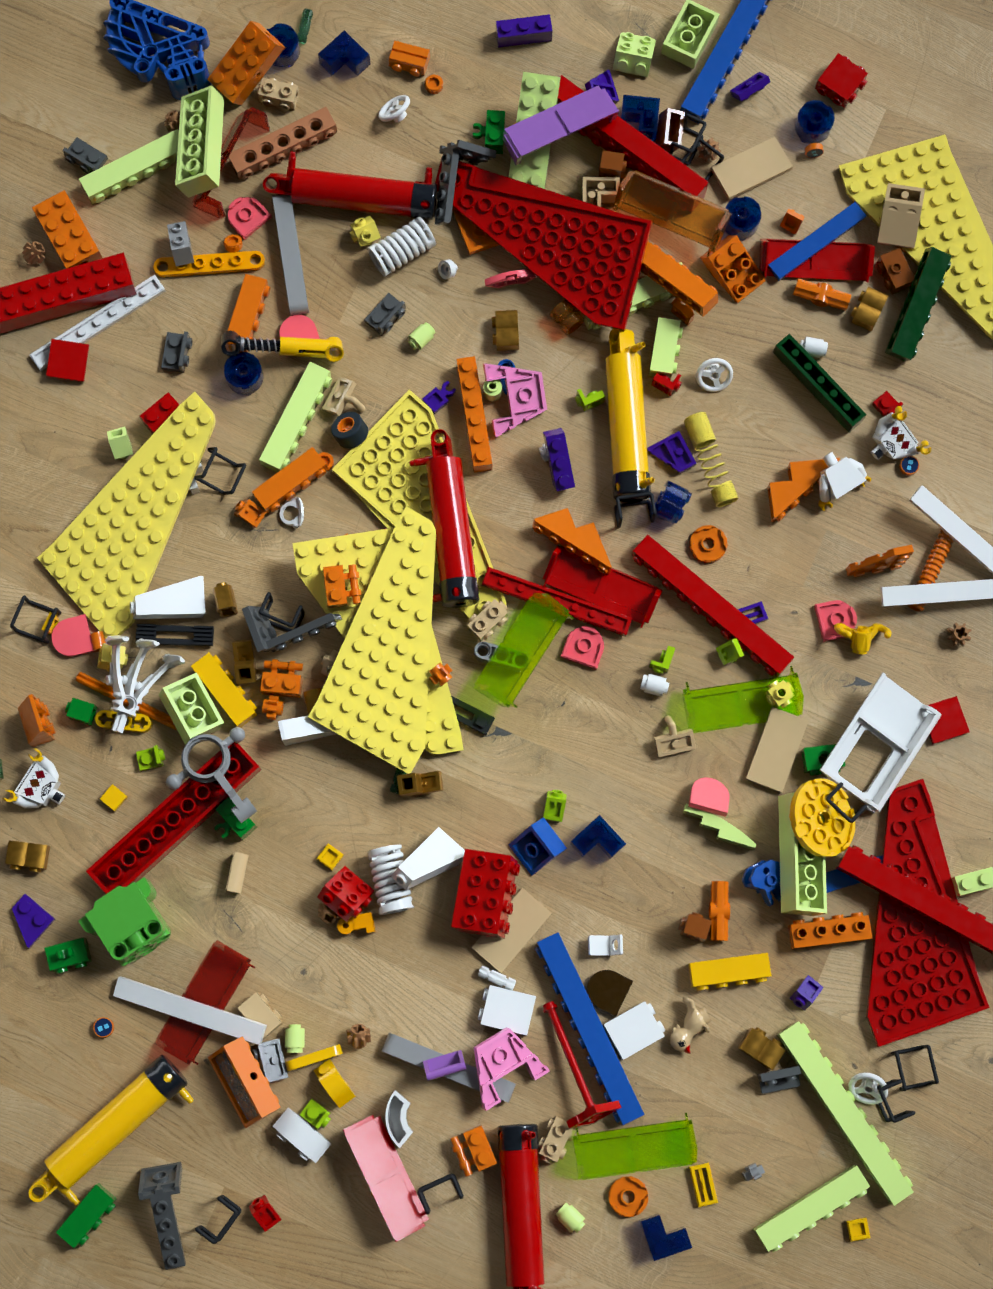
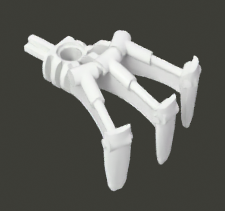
(129, 680)

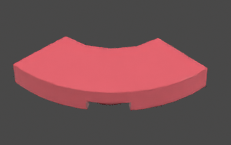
(510, 278)

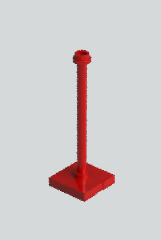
(593, 1112)

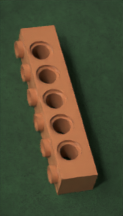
(286, 134)

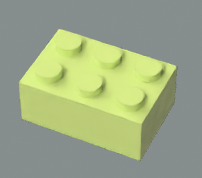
(690, 33)
(190, 708)

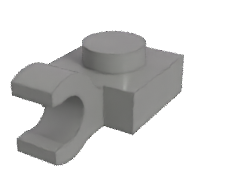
(753, 1172)

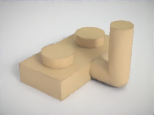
(340, 396)
(674, 741)

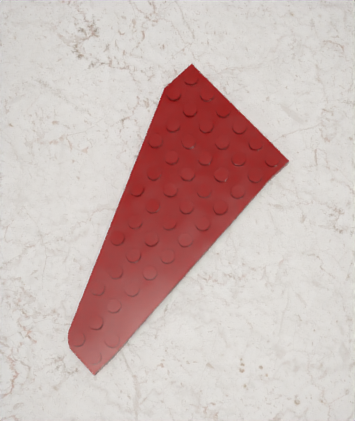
(569, 244)
(917, 967)

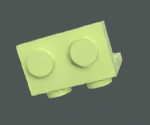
(634, 54)

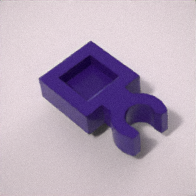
(437, 399)

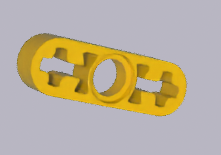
(137, 728)
(313, 1057)

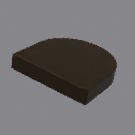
(608, 990)

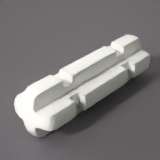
(497, 978)

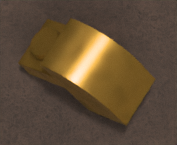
(244, 661)
(419, 784)

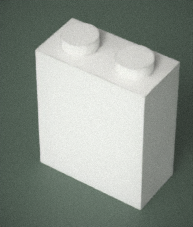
(507, 1009)
(634, 1030)

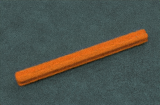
(108, 691)

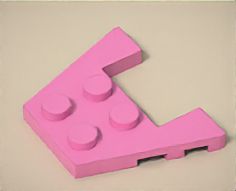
(524, 395)
(500, 1056)

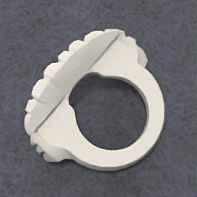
(297, 503)

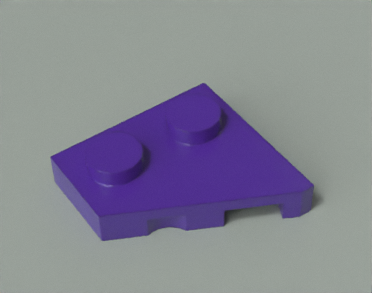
(604, 81)
(674, 452)
(31, 919)

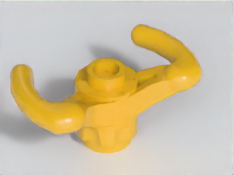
(862, 635)

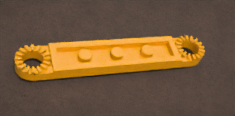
(211, 264)

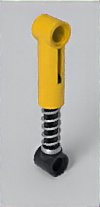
(285, 346)

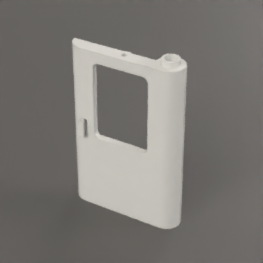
(898, 722)

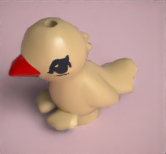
(694, 1023)

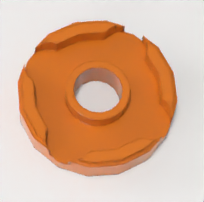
(716, 536)
(616, 1192)

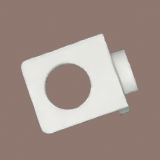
(604, 945)

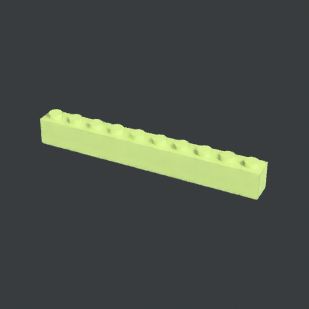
(845, 1113)

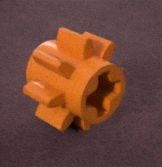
(440, 674)
(272, 707)

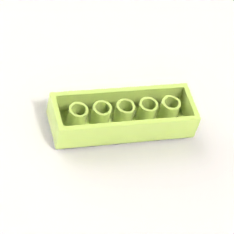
(536, 95)
(199, 141)
(800, 871)

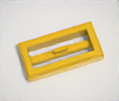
(695, 1185)

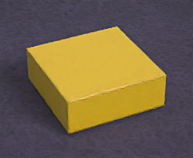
(54, 623)
(113, 797)
(330, 857)
(858, 1229)

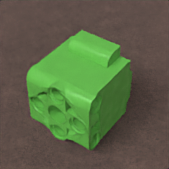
(128, 922)

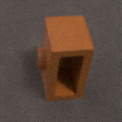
(670, 128)
(612, 165)
(895, 271)
(694, 927)

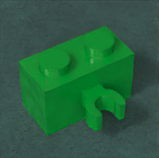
(492, 131)
(232, 822)
(67, 955)

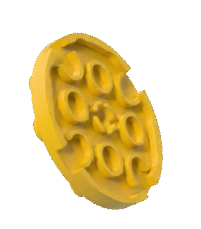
(817, 837)

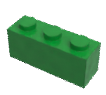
(87, 1216)

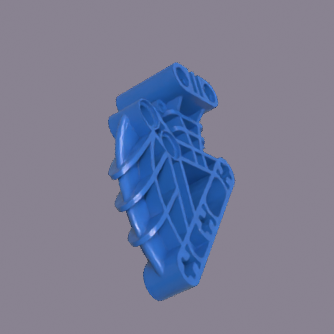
(183, 67)

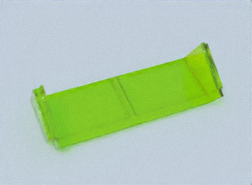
(521, 649)
(736, 703)
(635, 1149)

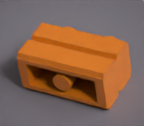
(409, 58)

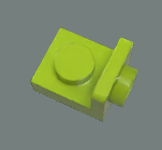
(592, 400)
(730, 651)
(666, 657)
(150, 758)
(555, 805)
(316, 1114)

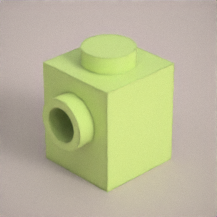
(120, 443)

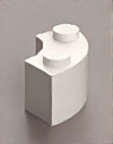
(396, 1119)
(301, 1135)

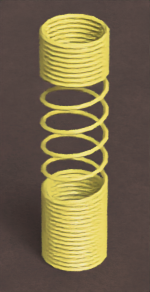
(702, 436)

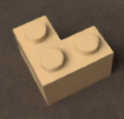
(599, 189)

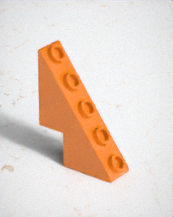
(786, 494)
(580, 541)

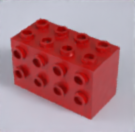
(485, 893)

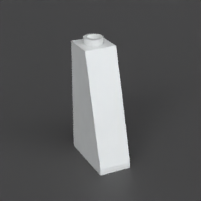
(173, 601)
(301, 730)
(430, 859)

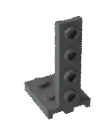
(451, 155)
(265, 635)
(158, 1185)

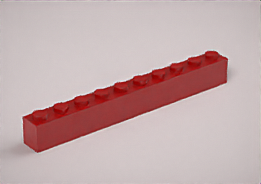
(712, 605)
(917, 897)

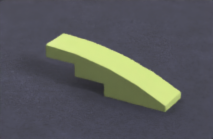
(726, 831)

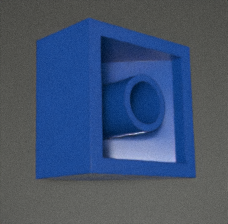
(537, 846)

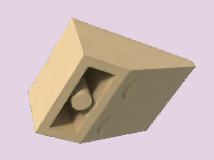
(901, 215)

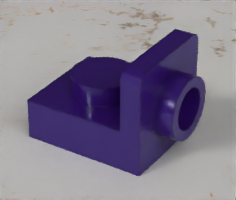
(806, 993)

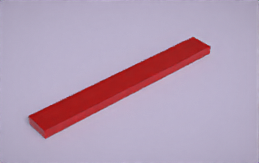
(578, 608)

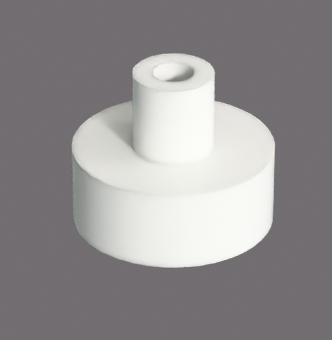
(447, 269)

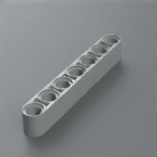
(290, 254)
(417, 1054)

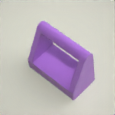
(444, 1065)

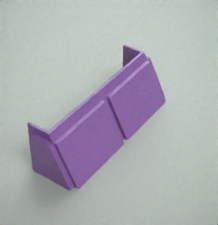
(558, 122)

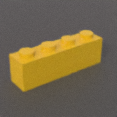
(224, 690)
(728, 970)

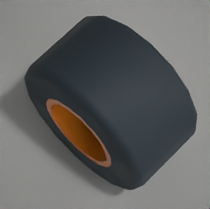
(349, 430)

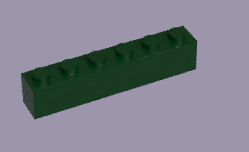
(918, 304)
(819, 383)

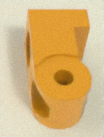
(363, 921)

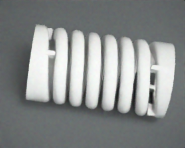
(405, 250)
(384, 883)

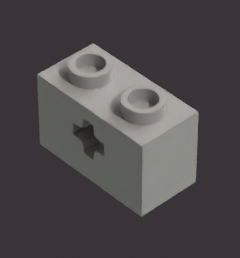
(180, 243)

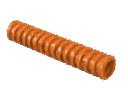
(934, 563)

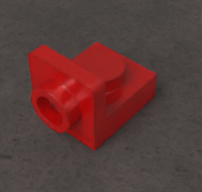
(664, 384)
(886, 404)
(264, 1213)

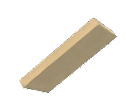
(751, 168)
(777, 749)
(524, 922)

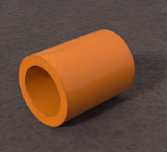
(97, 640)

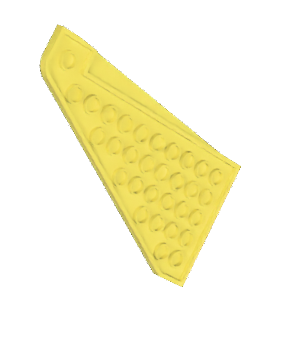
(946, 220)
(387, 483)
(123, 531)
(365, 551)
(382, 669)

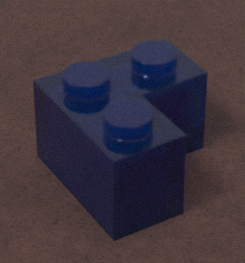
(344, 51)
(642, 111)
(599, 834)
(662, 1243)

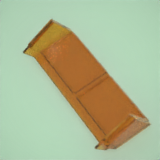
(672, 209)

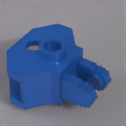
(764, 878)

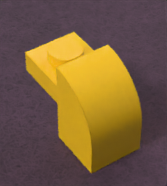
(334, 1083)

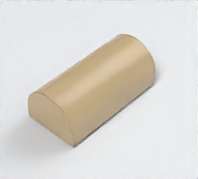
(237, 873)

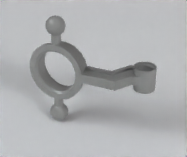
(243, 808)

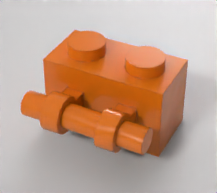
(335, 585)
(282, 684)
(479, 1148)

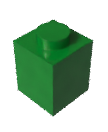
(81, 711)

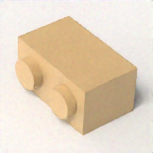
(256, 1009)

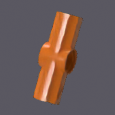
(822, 294)
(719, 910)

